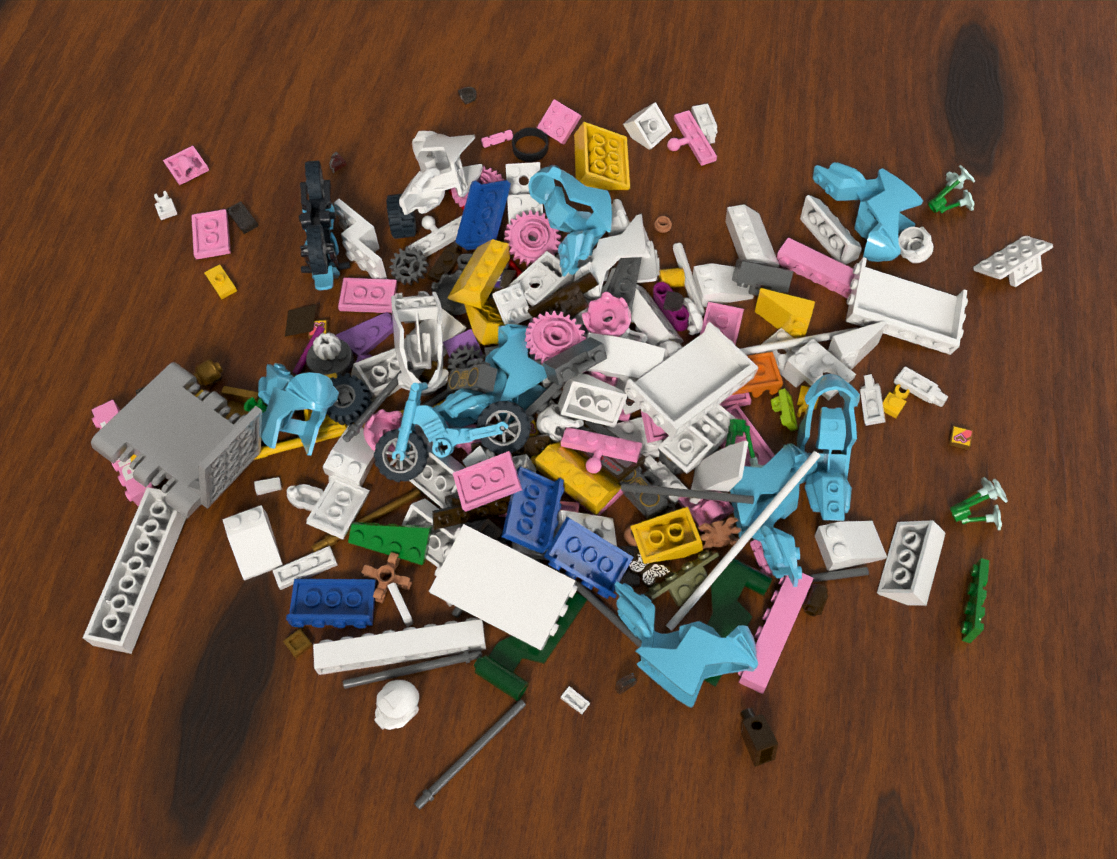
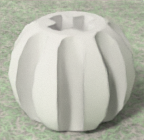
(327, 346)

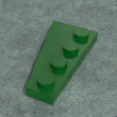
(408, 541)
(974, 612)

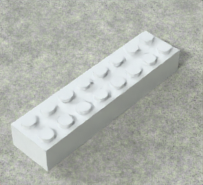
(135, 574)

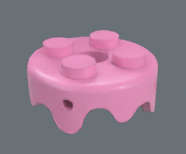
(607, 307)
(381, 423)

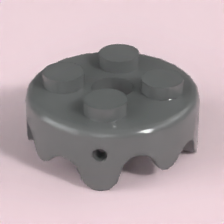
(443, 289)
(339, 365)

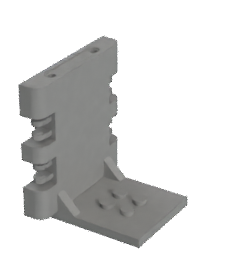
(182, 440)

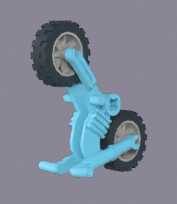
(439, 433)

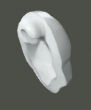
(695, 318)
(304, 496)

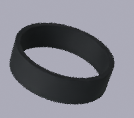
(530, 132)

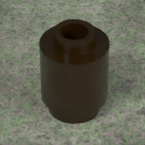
(815, 600)

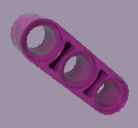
(672, 316)

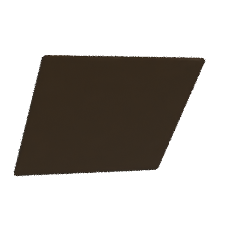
(300, 320)

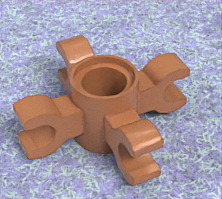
(719, 533)
(389, 569)

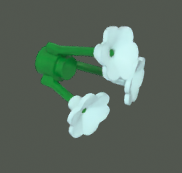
(954, 181)
(736, 429)
(961, 510)

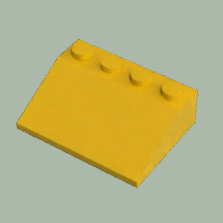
(601, 158)

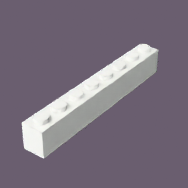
(399, 646)

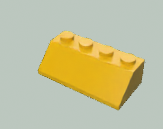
(481, 274)
(587, 488)

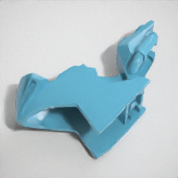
(878, 199)
(583, 227)
(515, 381)
(289, 393)
(764, 485)
(828, 486)
(686, 656)

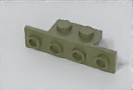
(685, 581)

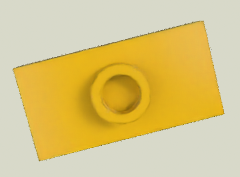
(220, 281)

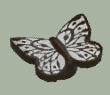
(648, 572)

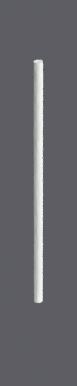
(793, 342)
(743, 540)

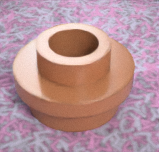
(663, 220)

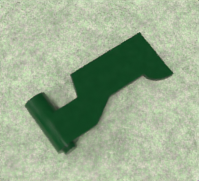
(725, 592)
(508, 654)

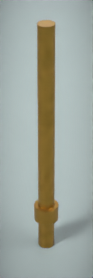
(332, 540)

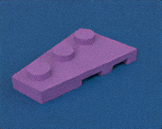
(368, 334)

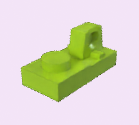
(785, 404)

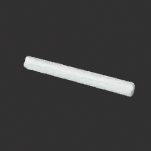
(689, 280)

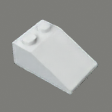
(716, 284)
(856, 344)
(379, 371)
(592, 400)
(350, 459)
(253, 542)
(849, 544)

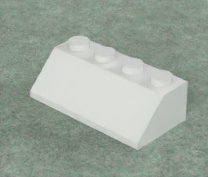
(829, 231)
(750, 236)
(651, 320)
(437, 476)
(420, 515)
(912, 562)

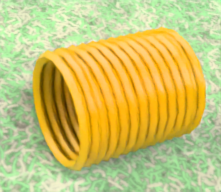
(673, 277)

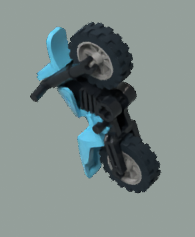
(317, 221)

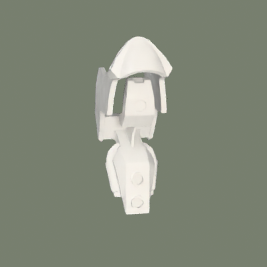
(440, 171)
(624, 241)
(412, 310)

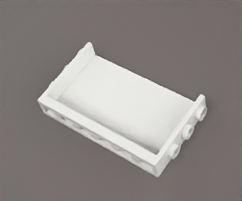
(908, 308)
(692, 381)
(503, 587)

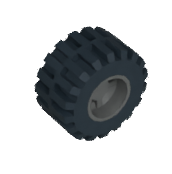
(400, 224)
(351, 401)

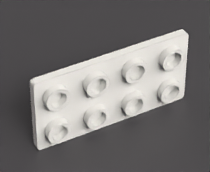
(1018, 260)

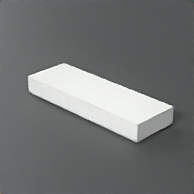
(305, 567)

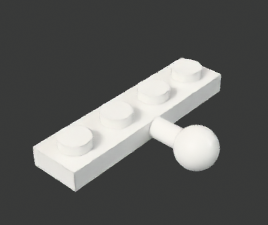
(438, 238)

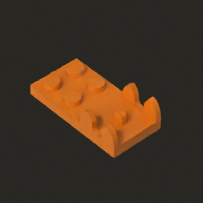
(766, 377)

